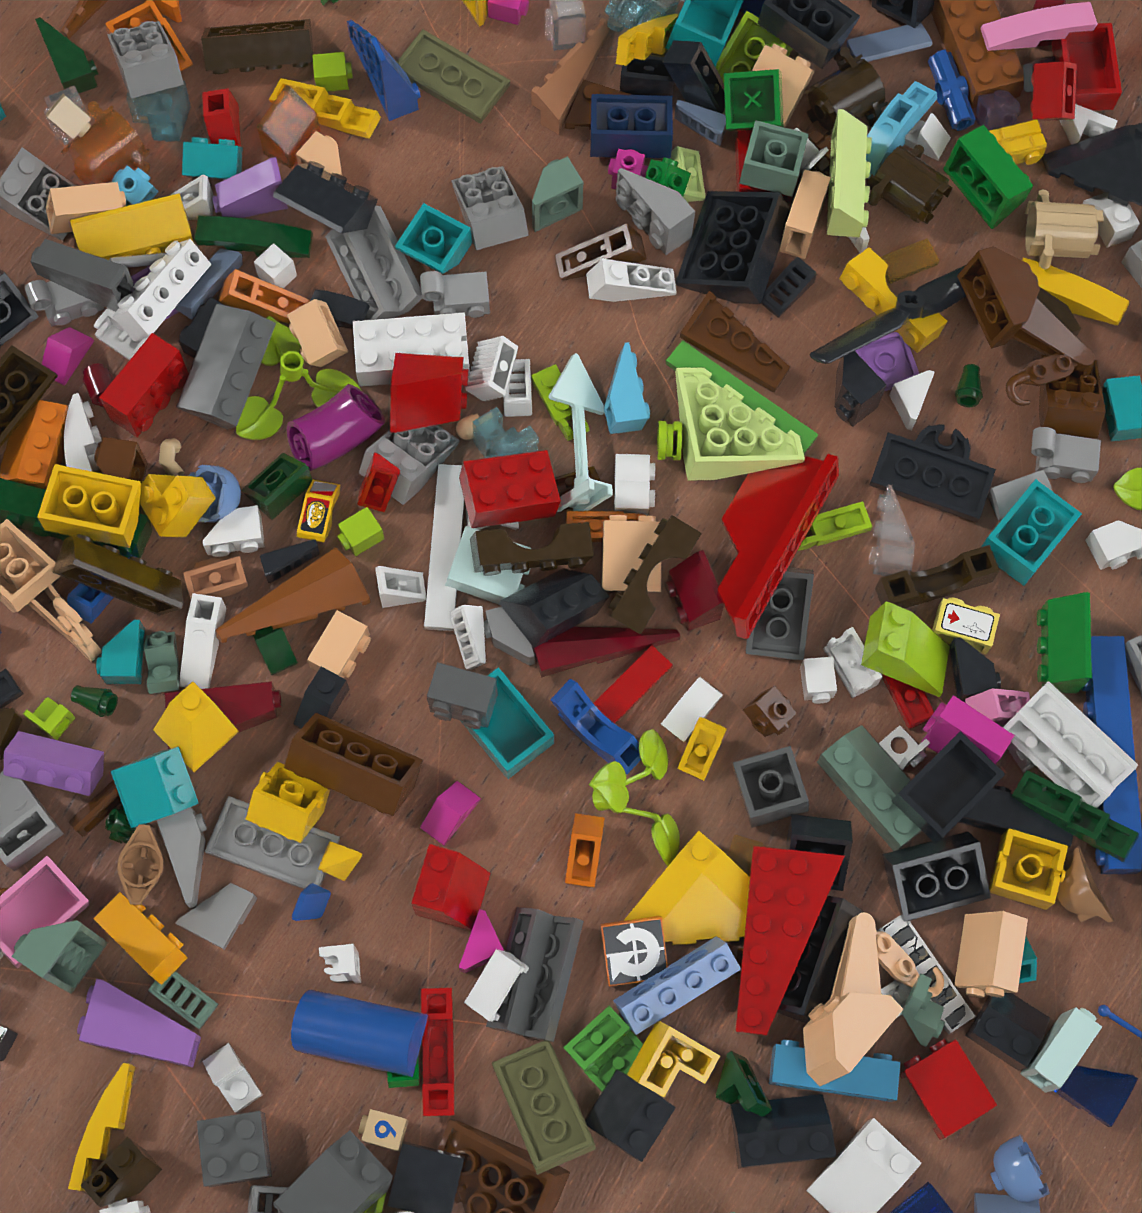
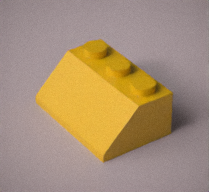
(91, 505)

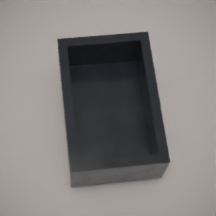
(948, 787)

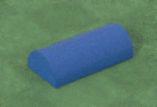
(358, 1032)

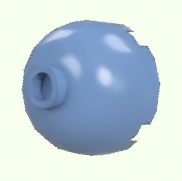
(225, 489)
(1018, 1171)

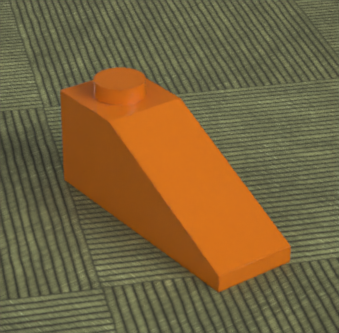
(259, 296)

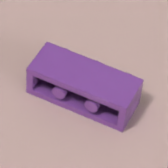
(53, 763)

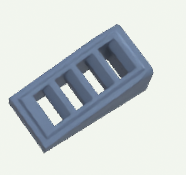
(702, 120)

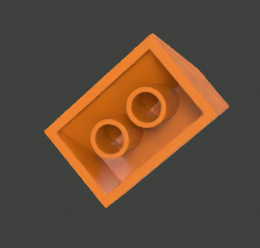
(36, 445)

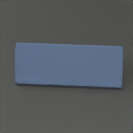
(889, 42)
(222, 264)

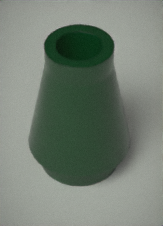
(969, 387)
(97, 700)

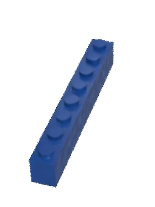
(1110, 711)

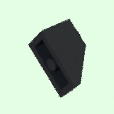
(971, 670)
(322, 696)

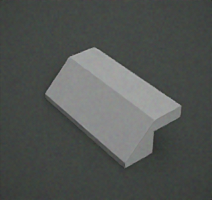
(375, 268)

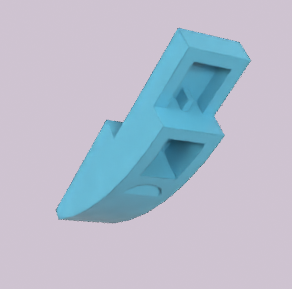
(897, 121)

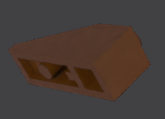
(618, 244)

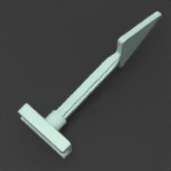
(578, 391)

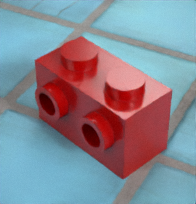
(1054, 91)

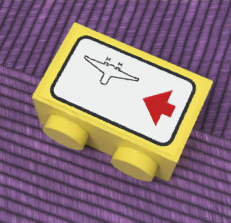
(972, 624)

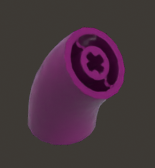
(334, 427)

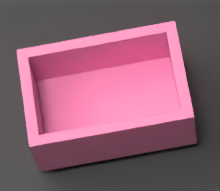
(37, 901)

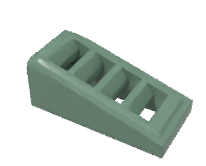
(203, 1015)

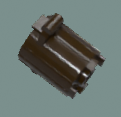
(851, 88)
(909, 184)

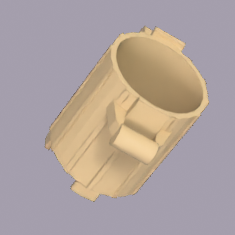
(1061, 229)

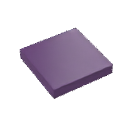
(890, 359)

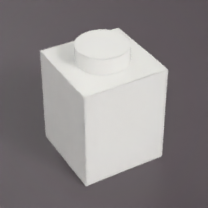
(275, 267)
(818, 679)

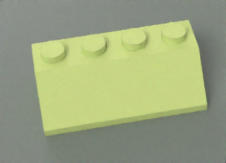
(848, 174)

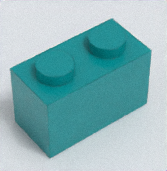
(212, 160)
(1123, 407)

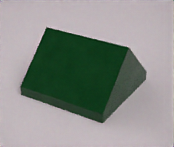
(278, 485)

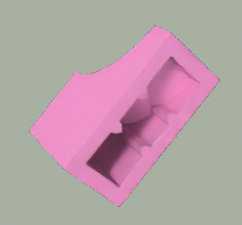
(998, 704)

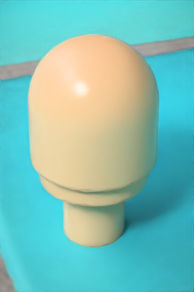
(465, 427)

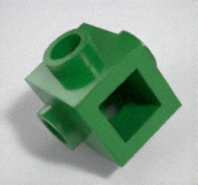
(668, 174)

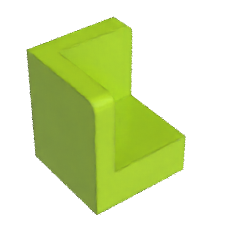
(51, 718)

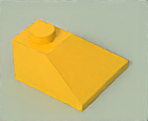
(194, 726)

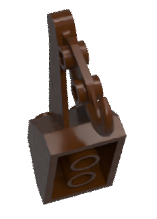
(1007, 307)

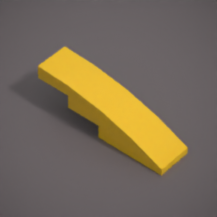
(645, 39)
(333, 110)
(1080, 295)
(108, 1115)

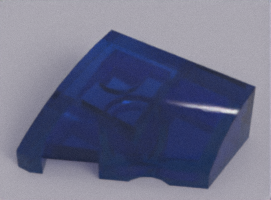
(1098, 1092)

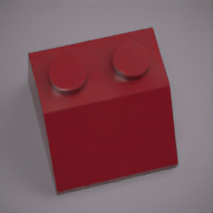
(694, 591)

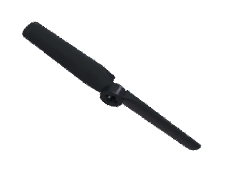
(924, 301)

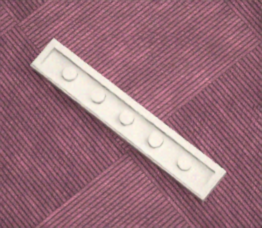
(444, 545)

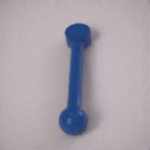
(1104, 1011)

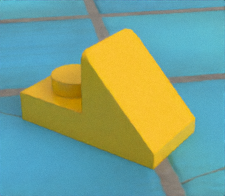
(702, 748)

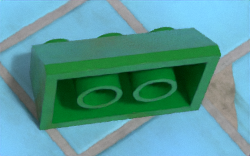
(987, 176)
(1065, 642)

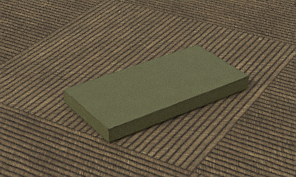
(453, 76)
(543, 1106)

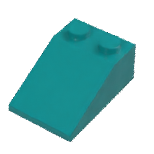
(1031, 531)

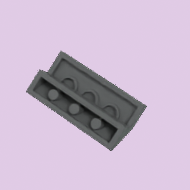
(537, 997)

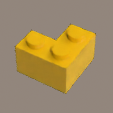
(175, 502)
(667, 1053)

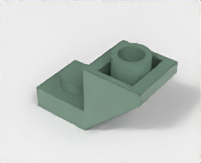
(162, 662)
(921, 1013)

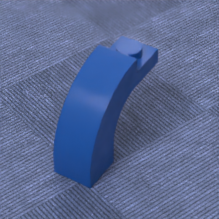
(595, 728)

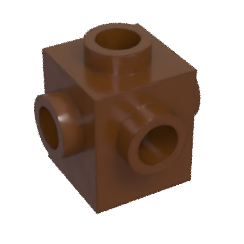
(770, 712)

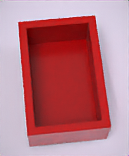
(1097, 66)
(144, 385)
(509, 489)

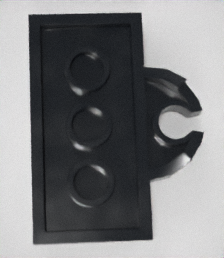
(934, 472)

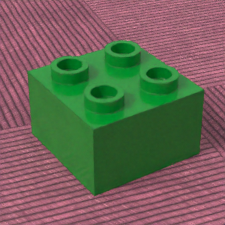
(752, 98)

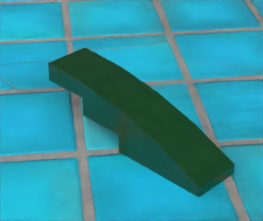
(252, 235)
(1075, 816)

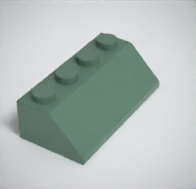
(870, 783)
(60, 952)

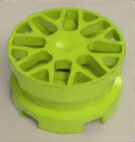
(665, 440)

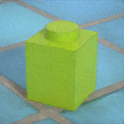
(332, 71)
(360, 532)

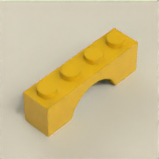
(867, 280)

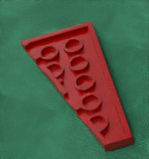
(782, 910)

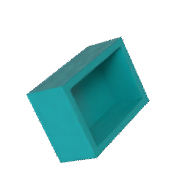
(706, 23)
(514, 731)

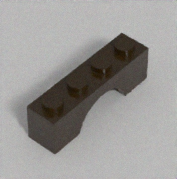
(673, 541)
(496, 551)
(960, 574)

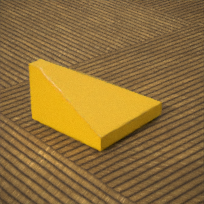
(339, 860)

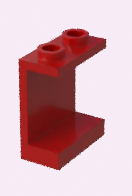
(948, 1087)

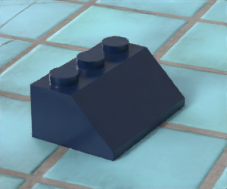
(631, 123)

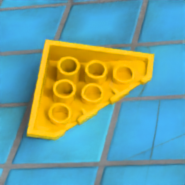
(698, 896)

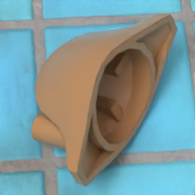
(140, 864)
(1080, 893)

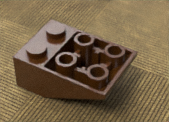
(1073, 403)

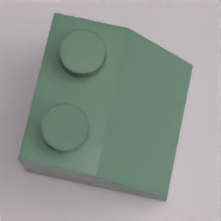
(773, 158)
(557, 194)

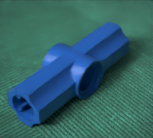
(951, 90)

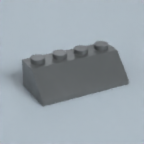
(226, 365)

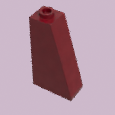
(243, 704)

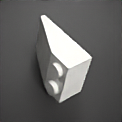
(864, 1172)

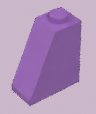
(250, 191)

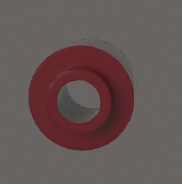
(96, 380)

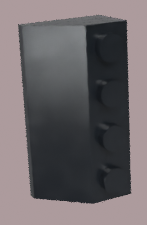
(820, 960)

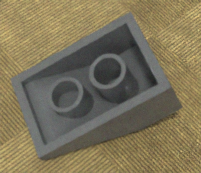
(784, 622)
(338, 1181)

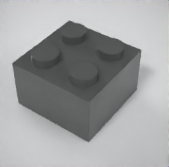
(462, 696)
(771, 786)
(234, 1149)

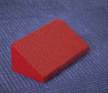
(378, 483)

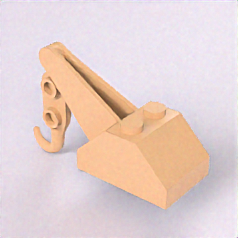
(25, 574)
(857, 1010)

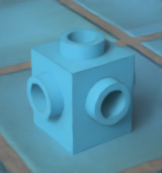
(135, 185)

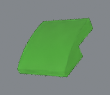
(604, 1047)

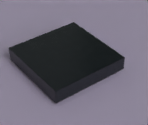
(425, 1179)

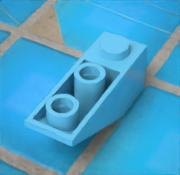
(625, 403)

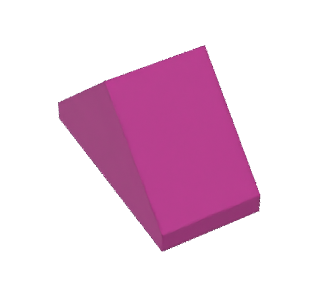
(65, 352)
(449, 812)
(481, 944)

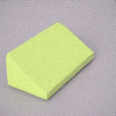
(690, 161)

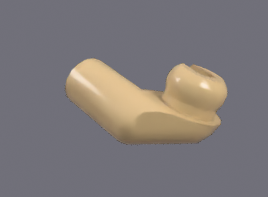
(167, 453)

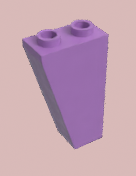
(130, 1026)

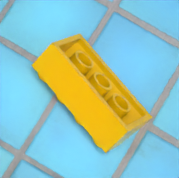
(133, 229)

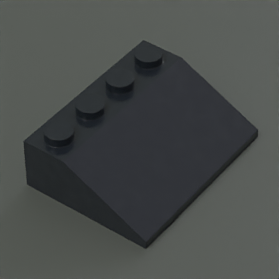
(735, 245)

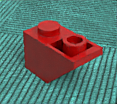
(221, 116)

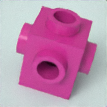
(628, 160)

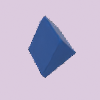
(311, 903)

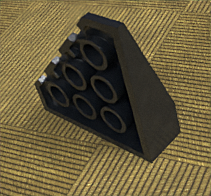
(1103, 162)

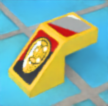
(318, 510)

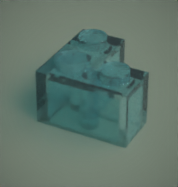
(164, 112)

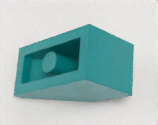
(123, 656)

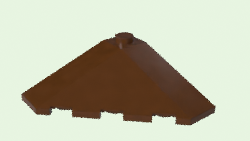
(499, 1174)

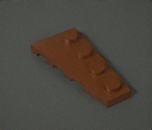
(727, 340)

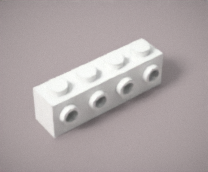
(161, 289)

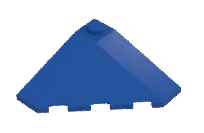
(385, 74)

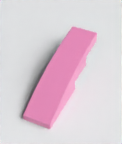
(1031, 27)

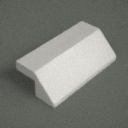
(1069, 746)

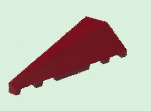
(596, 644)

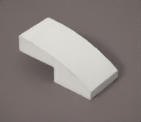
(695, 703)

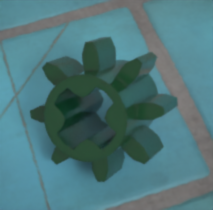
(119, 826)

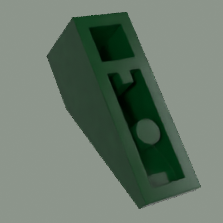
(68, 59)

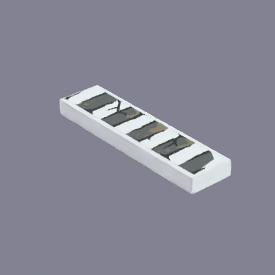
(956, 1009)

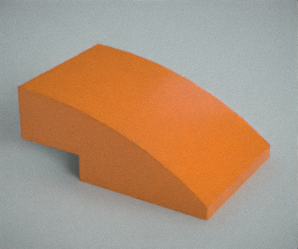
(149, 12)

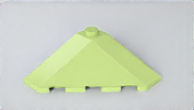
(726, 435)

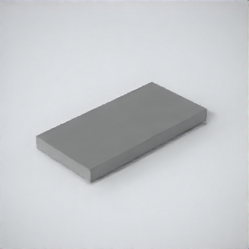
(266, 850)

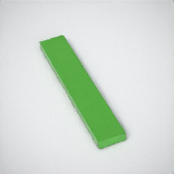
(688, 357)

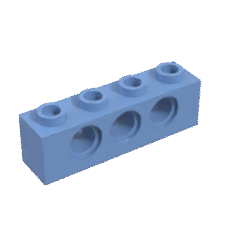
(677, 985)

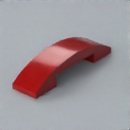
(438, 1052)

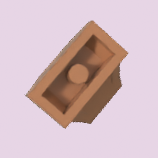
(216, 577)

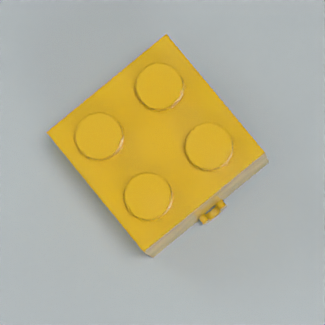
(287, 803)
(1028, 869)

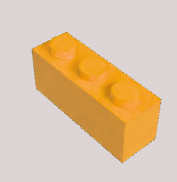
(142, 937)

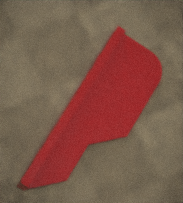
(767, 529)

